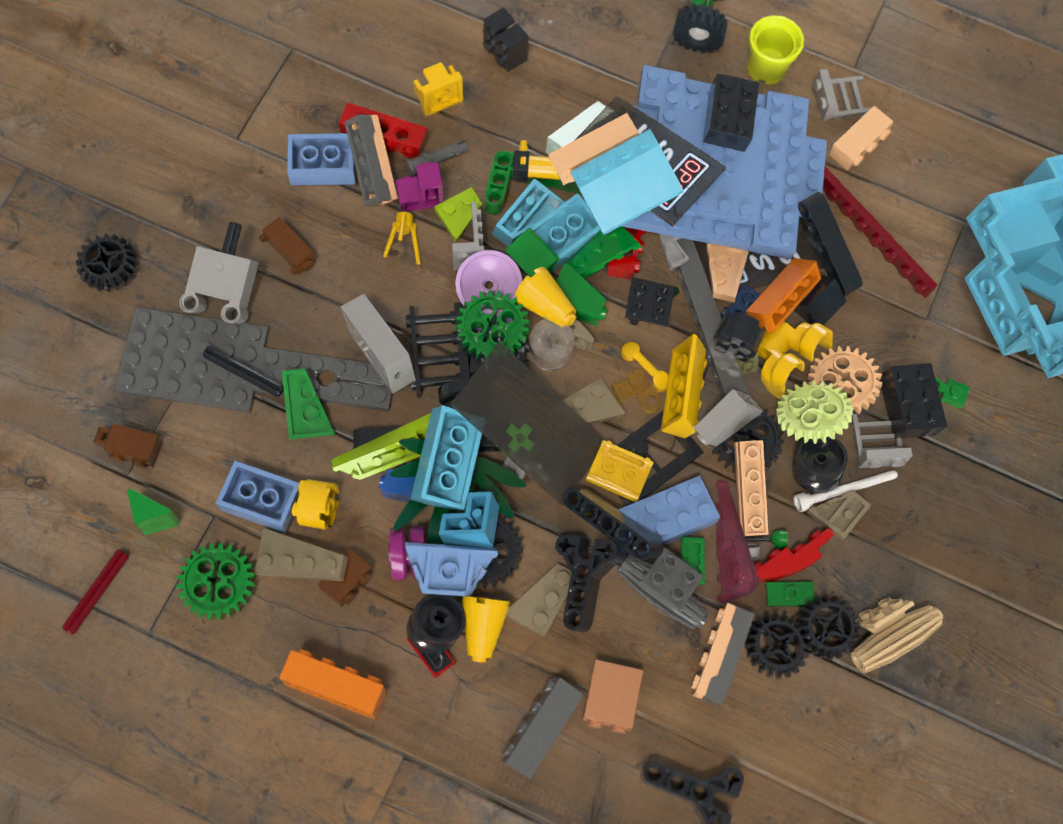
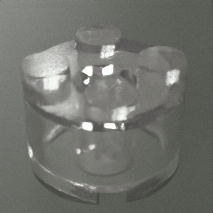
(555, 356)

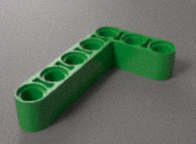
(505, 174)

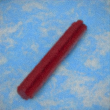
(95, 592)

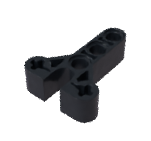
(577, 562)
(704, 808)

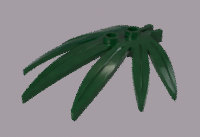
(481, 469)

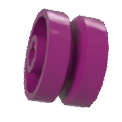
(397, 553)

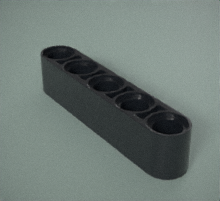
(830, 242)
(621, 523)

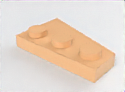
(725, 270)

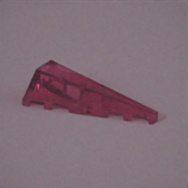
(736, 565)

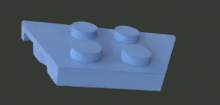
(448, 567)

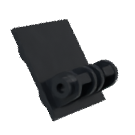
(649, 302)

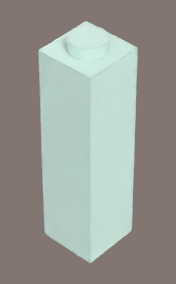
(573, 129)

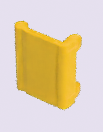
(619, 471)

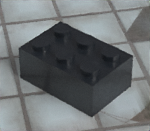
(731, 112)
(913, 401)

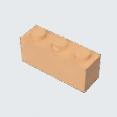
(861, 138)

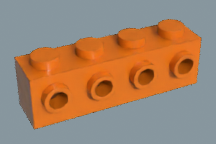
(785, 293)

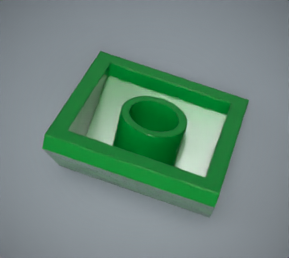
(531, 253)
(150, 515)

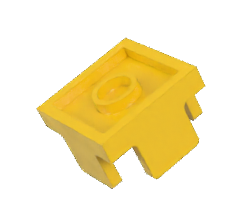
(442, 91)

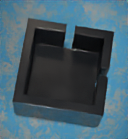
(508, 45)

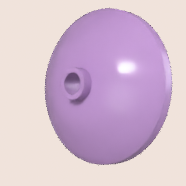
(485, 267)

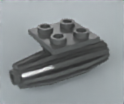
(666, 586)

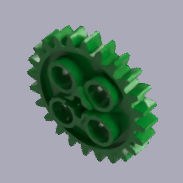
(472, 318)
(238, 582)

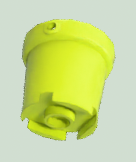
(773, 47)

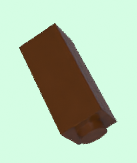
(289, 246)

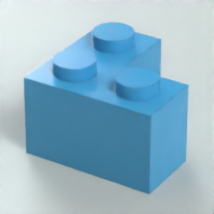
(473, 527)

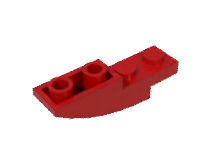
(786, 564)

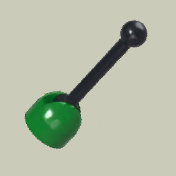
(778, 539)

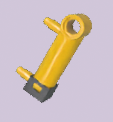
(531, 166)

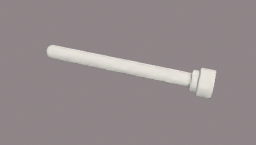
(805, 501)

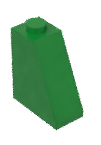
(584, 298)

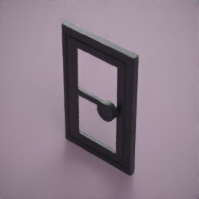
(636, 441)

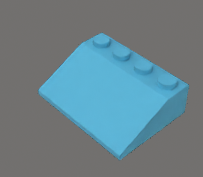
(627, 181)

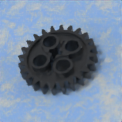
(771, 440)
(500, 567)

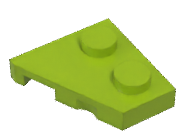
(457, 212)

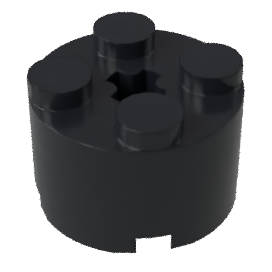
(739, 336)

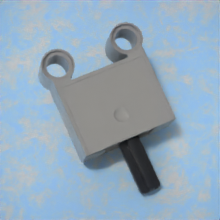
(221, 277)

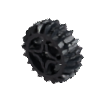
(93, 261)
(838, 612)
(772, 638)

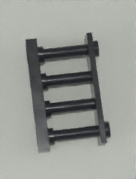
(459, 358)

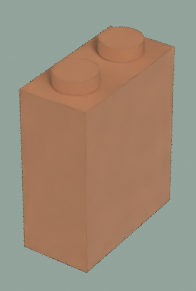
(612, 696)

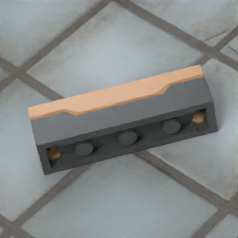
(371, 160)
(723, 654)

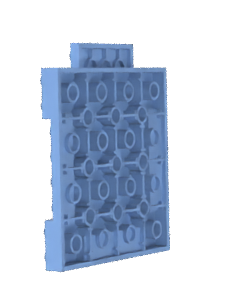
(759, 191)

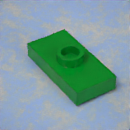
(693, 553)
(788, 594)

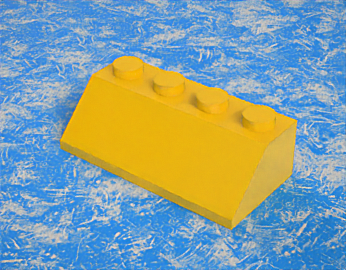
(684, 388)

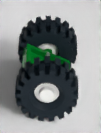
(700, 26)

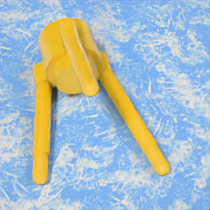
(403, 225)

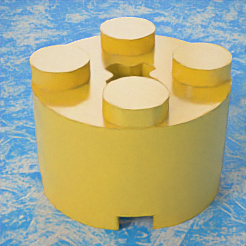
(316, 504)

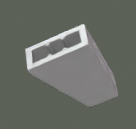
(727, 418)

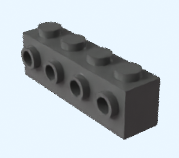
(541, 727)

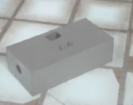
(378, 343)

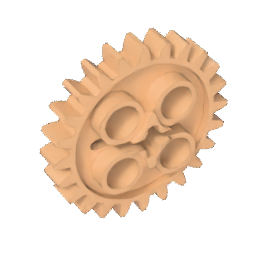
(856, 367)

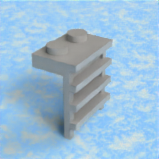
(826, 98)
(462, 251)
(878, 456)

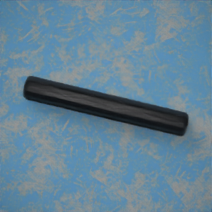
(243, 371)

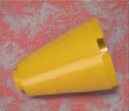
(545, 298)
(483, 625)

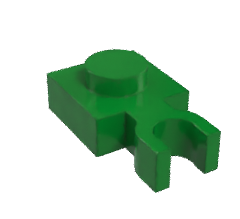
(952, 392)

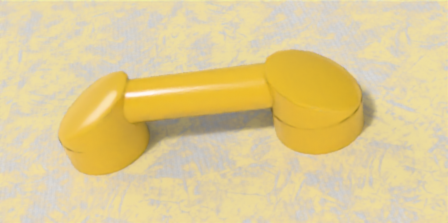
(631, 351)

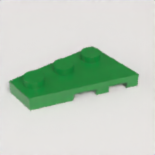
(603, 250)
(303, 409)

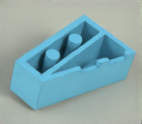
(526, 211)

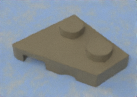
(840, 513)

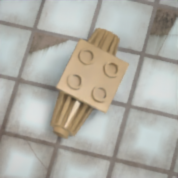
(893, 632)

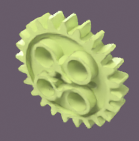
(814, 411)

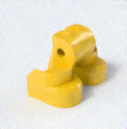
(776, 344)

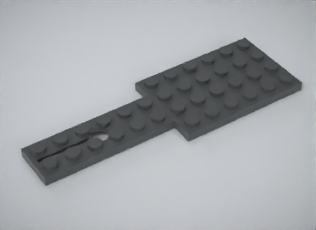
(167, 364)

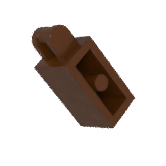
(129, 445)

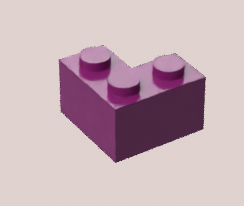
(420, 191)

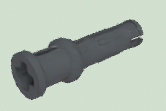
(436, 156)

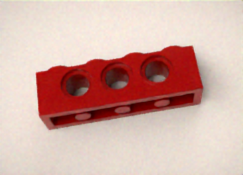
(395, 128)
(628, 265)

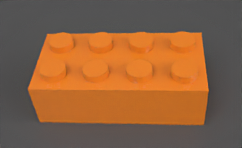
(333, 684)

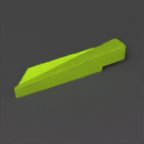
(381, 452)

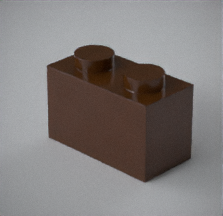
(356, 574)

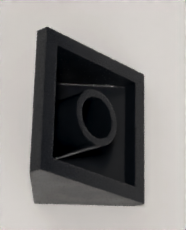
(821, 301)

